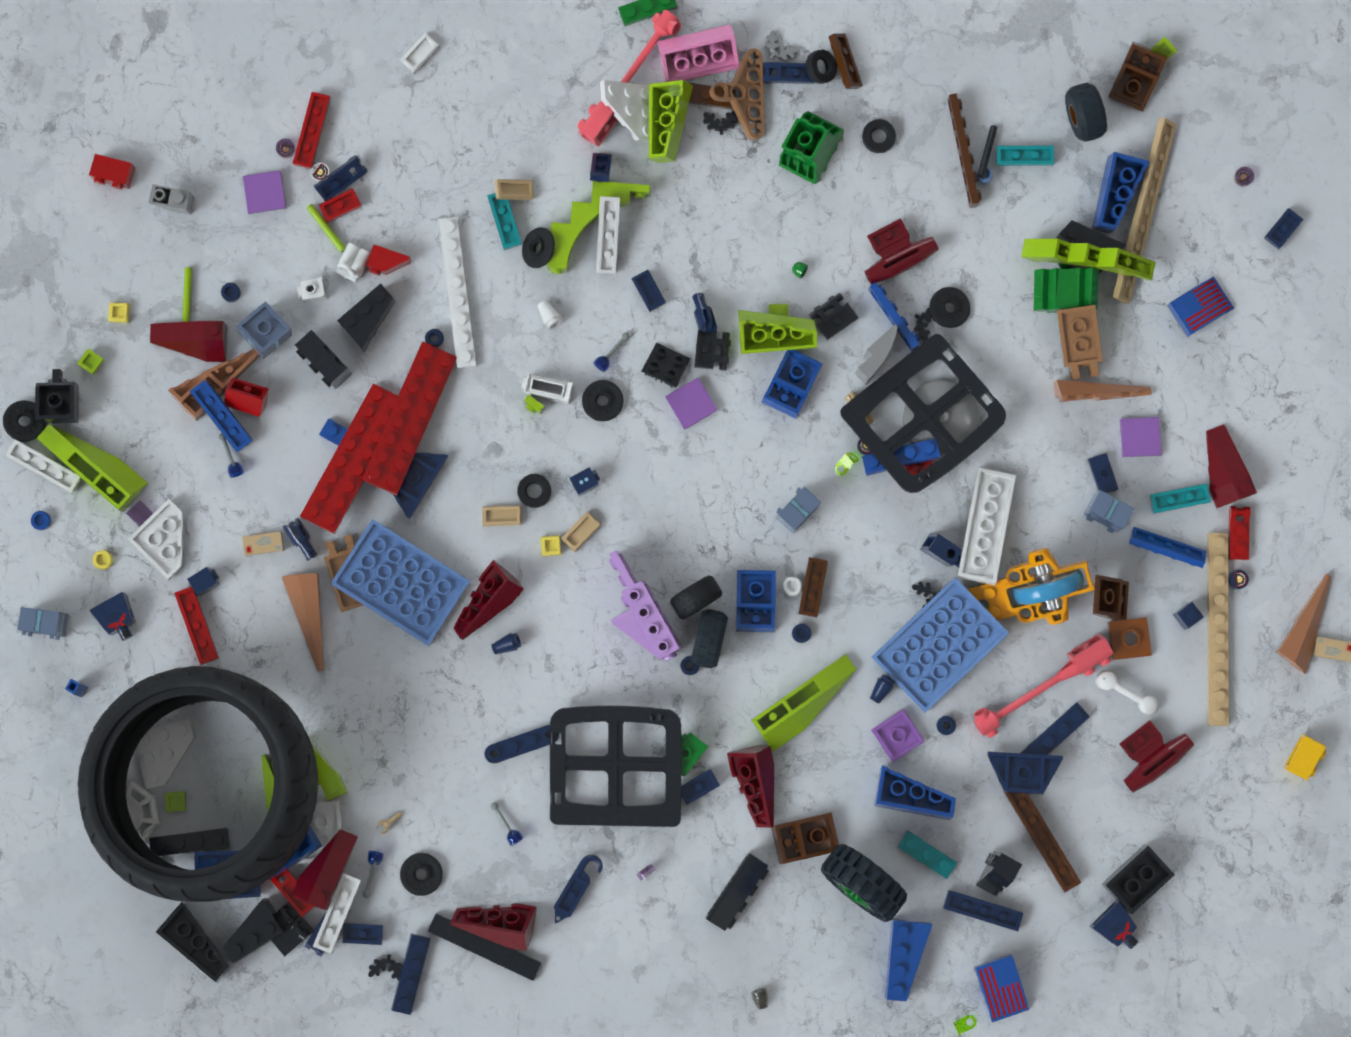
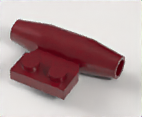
(896, 251)
(1152, 754)

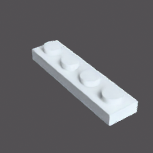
(607, 234)
(43, 466)
(337, 913)

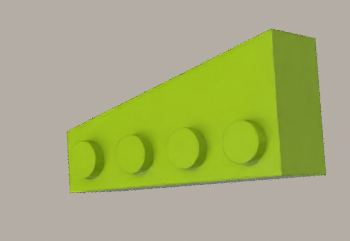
(666, 118)
(774, 332)

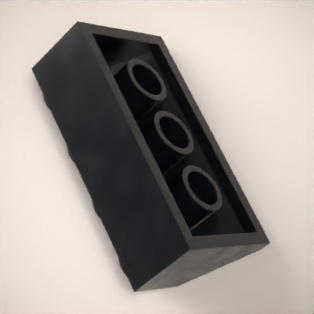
(736, 892)

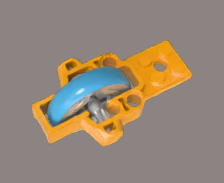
(1034, 590)

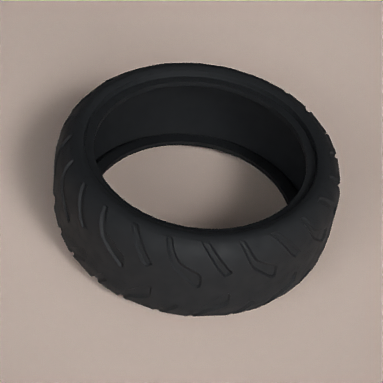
(107, 762)

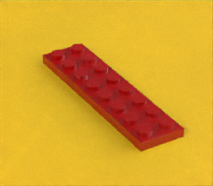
(409, 418)
(346, 468)

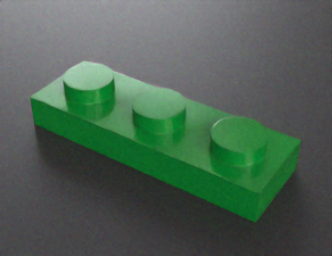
(644, 9)

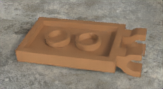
(1080, 339)
(334, 562)

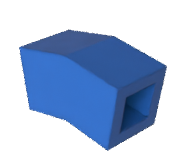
(76, 688)

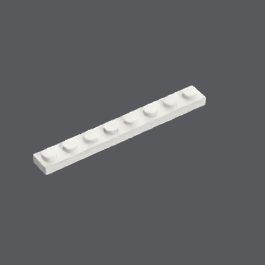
(457, 293)

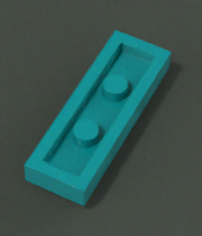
(1025, 155)
(504, 222)
(1179, 498)
(927, 854)

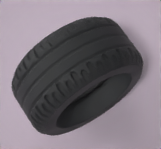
(696, 597)

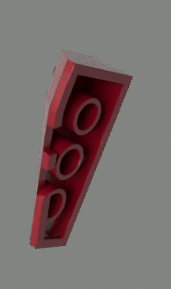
(195, 338)
(1226, 469)
(493, 595)
(756, 777)
(323, 874)
(503, 925)

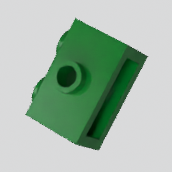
(691, 751)

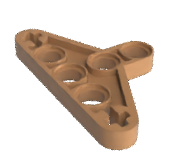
(744, 84)

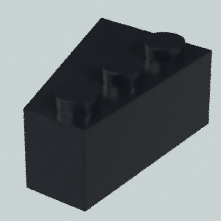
(1078, 233)
(367, 315)
(322, 360)
(998, 872)
(255, 932)

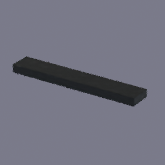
(485, 948)

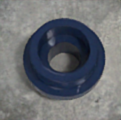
(434, 332)
(688, 671)
(941, 729)

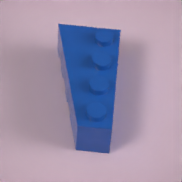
(1117, 189)
(907, 795)

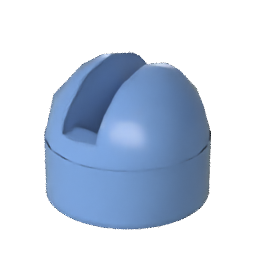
(988, 177)

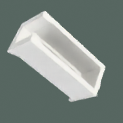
(563, 398)

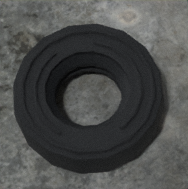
(830, 64)
(882, 125)
(534, 479)

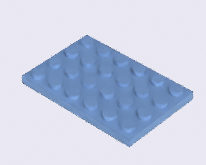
(400, 582)
(940, 644)

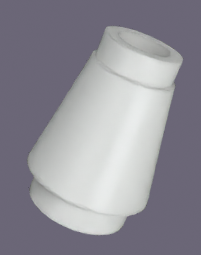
(549, 315)

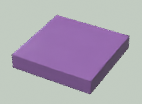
(264, 192)
(691, 403)
(1140, 437)
(897, 735)

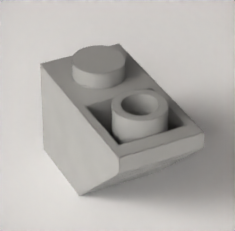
(171, 199)

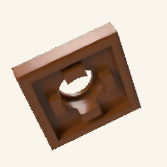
(1121, 650)

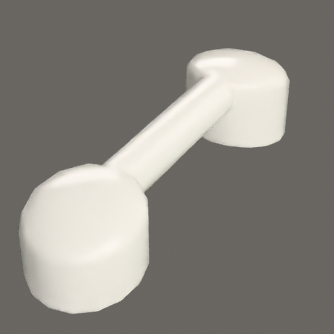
(1146, 704)

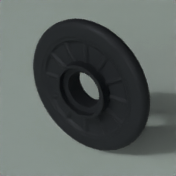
(534, 237)
(953, 296)
(598, 389)
(12, 425)
(412, 883)

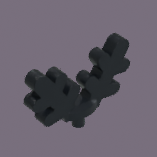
(709, 119)
(920, 326)
(920, 588)
(381, 964)

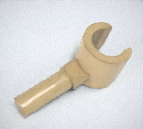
(386, 823)

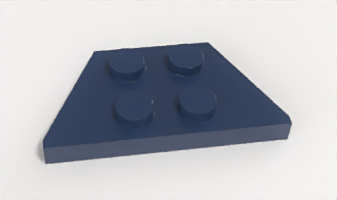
(418, 480)
(1024, 771)

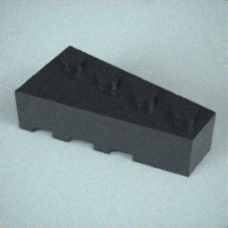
(191, 941)

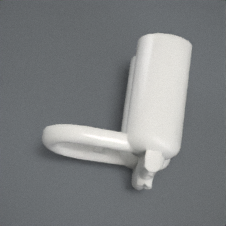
(352, 262)

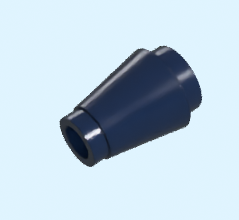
(506, 644)
(882, 688)

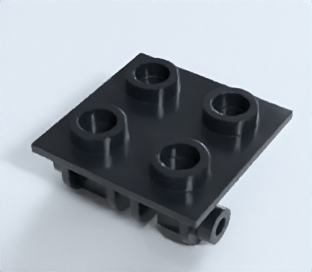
(665, 365)
(296, 927)

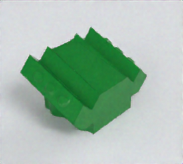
(810, 146)
(1065, 288)

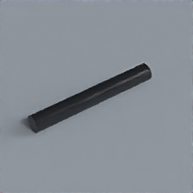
(987, 151)

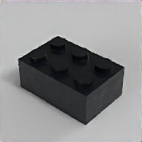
(1138, 879)

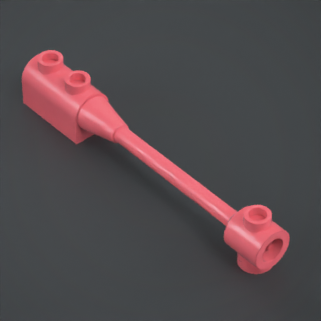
(602, 116)
(1082, 660)

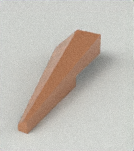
(217, 377)
(1077, 391)
(305, 599)
(1300, 640)

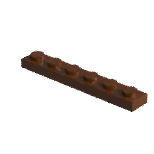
(965, 157)
(1043, 840)

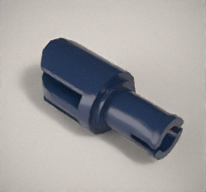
(704, 314)
(300, 538)

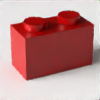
(111, 171)
(246, 397)

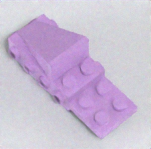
(636, 621)

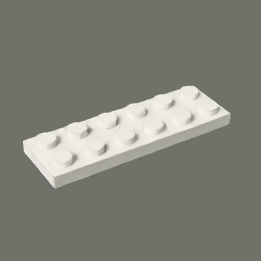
(986, 526)

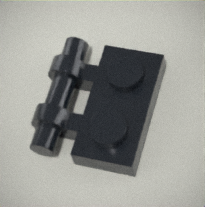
(837, 320)
(705, 350)

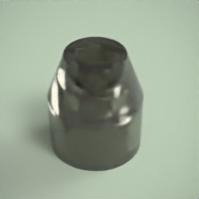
(760, 998)

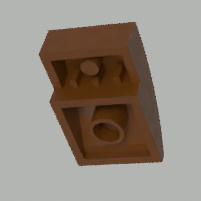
(1137, 76)
(1110, 598)
(805, 838)

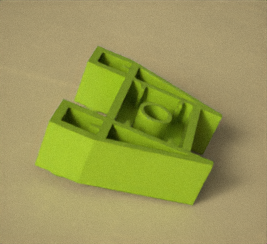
(327, 777)

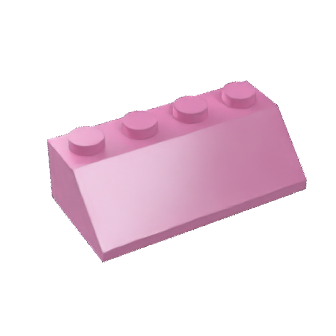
(698, 54)

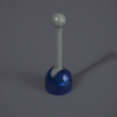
(603, 362)
(235, 468)
(513, 836)
(374, 859)

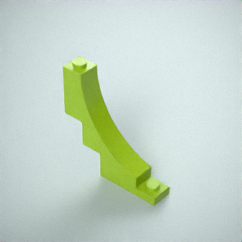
(583, 215)
(1088, 255)

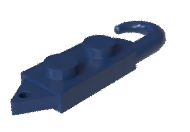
(575, 888)

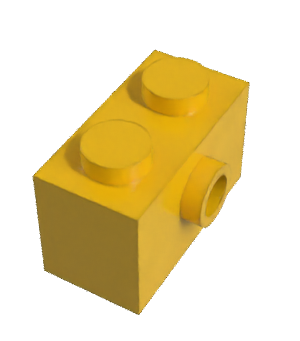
(1305, 757)

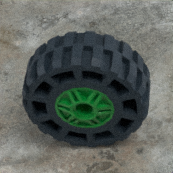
(864, 882)

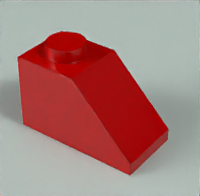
(386, 261)

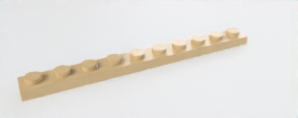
(1146, 203)
(1218, 629)

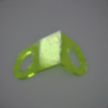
(846, 461)
(961, 1026)

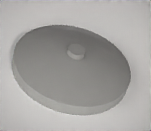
(958, 420)

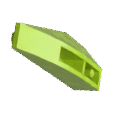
(96, 467)
(802, 705)

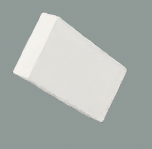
(419, 53)

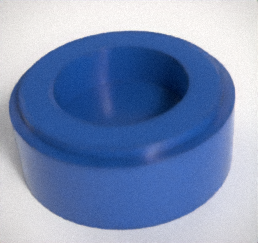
(41, 520)

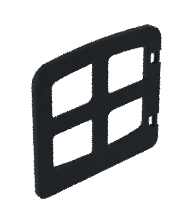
(925, 416)
(615, 765)

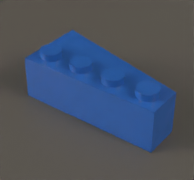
(904, 956)

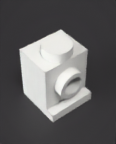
(318, 293)

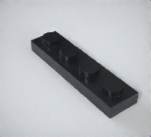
(190, 842)

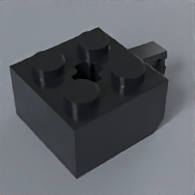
(48, 393)

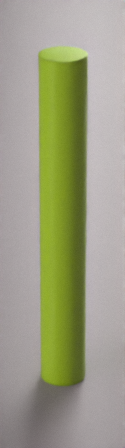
(326, 228)
(187, 294)

